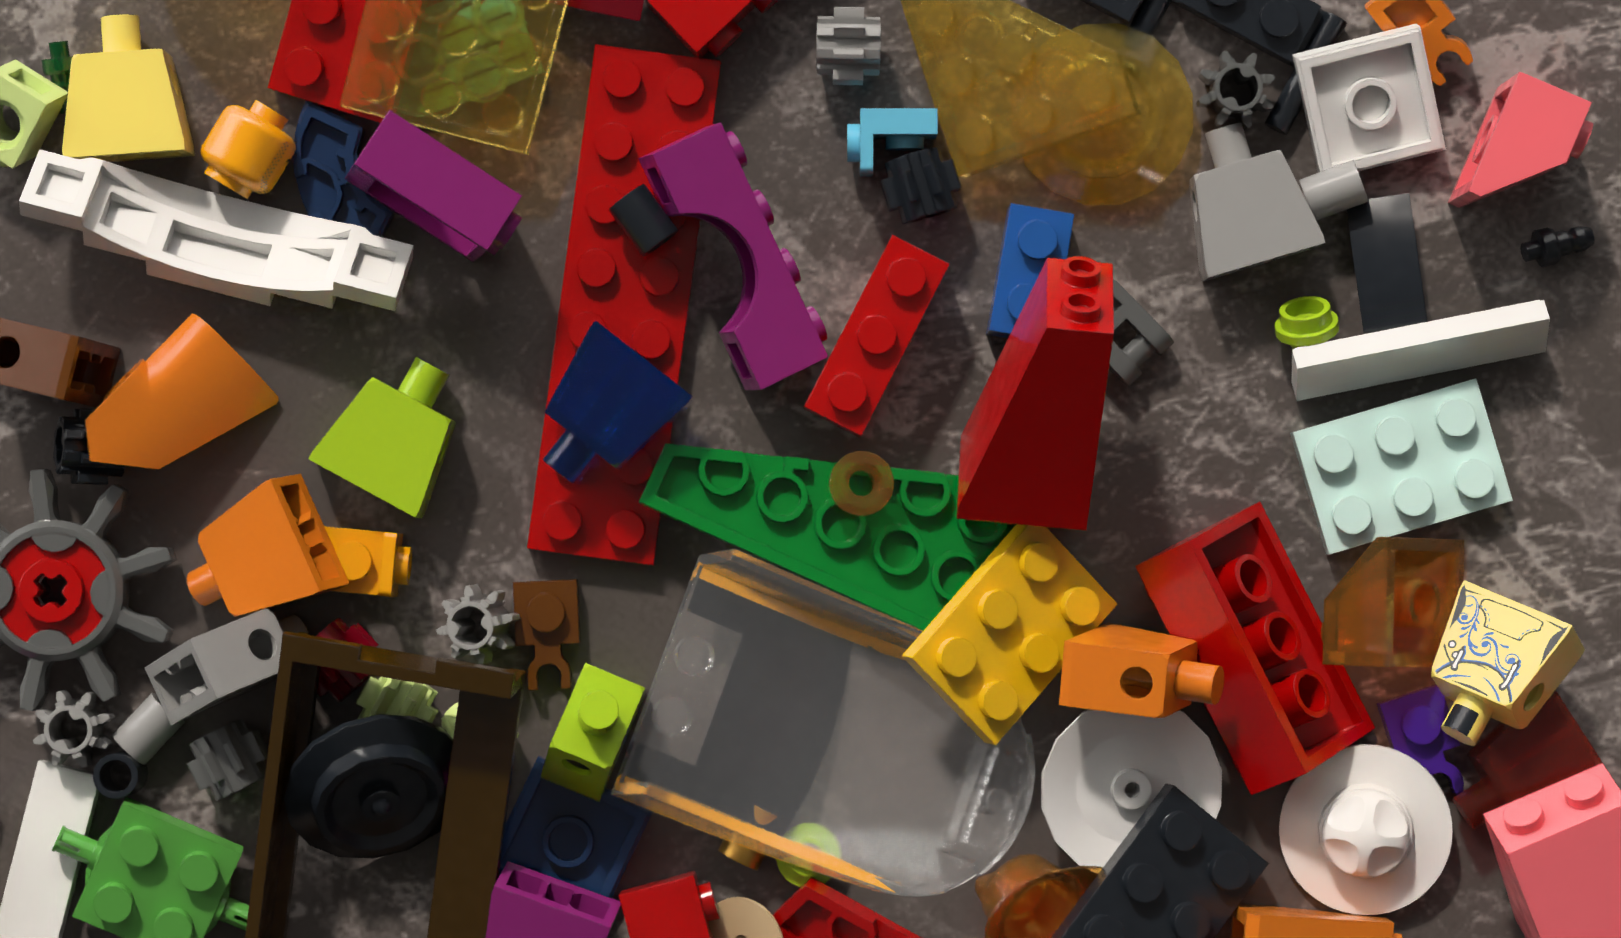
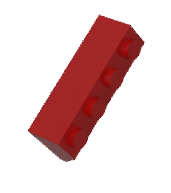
(1254, 618)

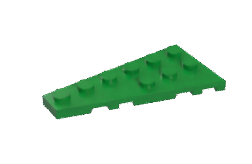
(781, 510)

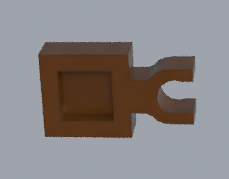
(547, 620)

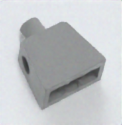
(1247, 208)
(220, 664)

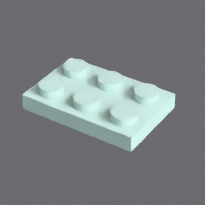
(1401, 466)

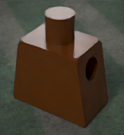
(56, 363)

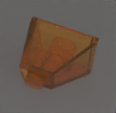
(1393, 603)

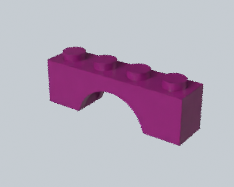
(771, 326)

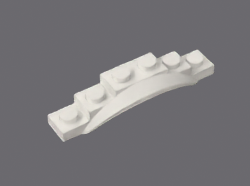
(215, 238)

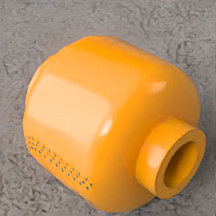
(248, 149)

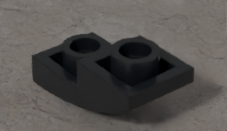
(1386, 263)

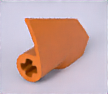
(176, 400)

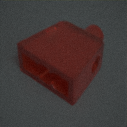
(1525, 760)

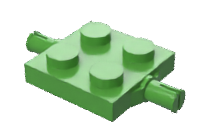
(155, 876)

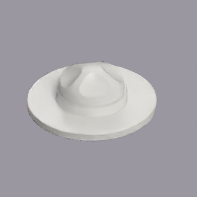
(1366, 830)

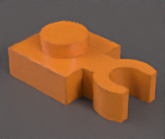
(1432, 18)

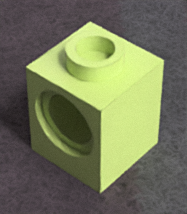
(37, 106)

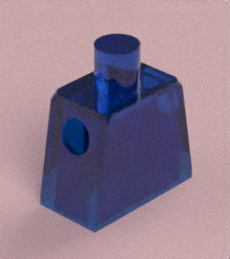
(609, 404)

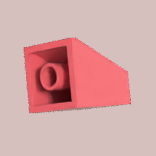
(1563, 857)

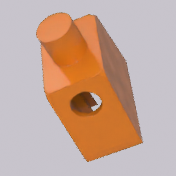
(267, 551)
(1136, 672)

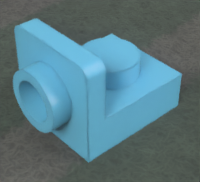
(900, 127)

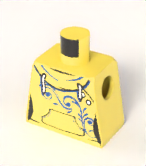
(1499, 662)

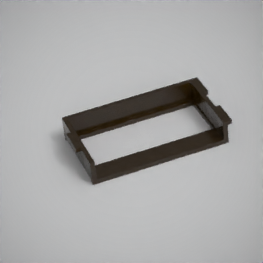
(475, 787)

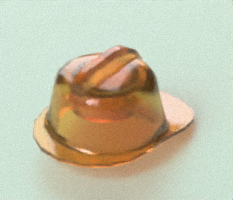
(1030, 896)

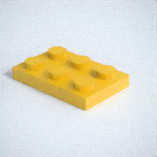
(1008, 630)

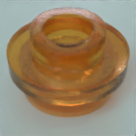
(881, 479)

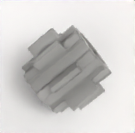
(848, 46)
(461, 627)
(70, 746)

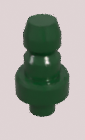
(58, 66)

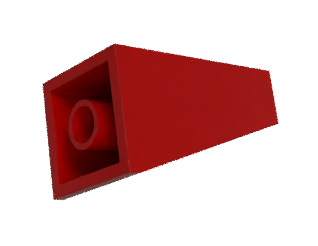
(1040, 415)

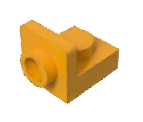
(372, 560)

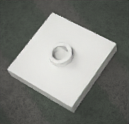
(1370, 100)

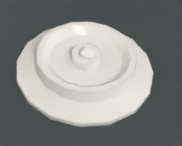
(1111, 770)

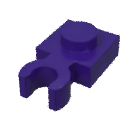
(1415, 729)

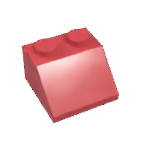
(1522, 136)

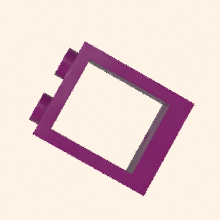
(436, 189)

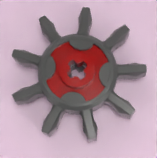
(94, 593)

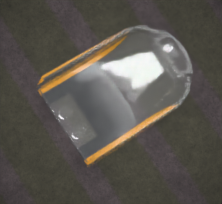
(816, 741)

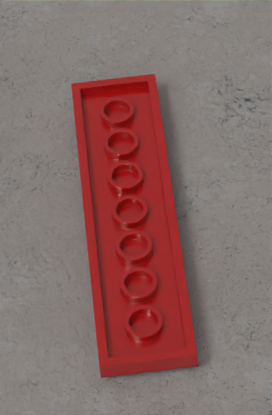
(632, 109)

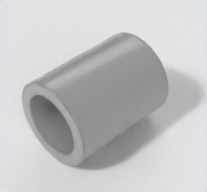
(1334, 190)
(145, 730)

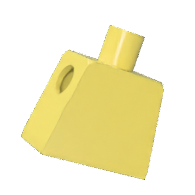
(125, 100)

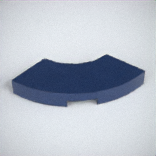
(321, 161)

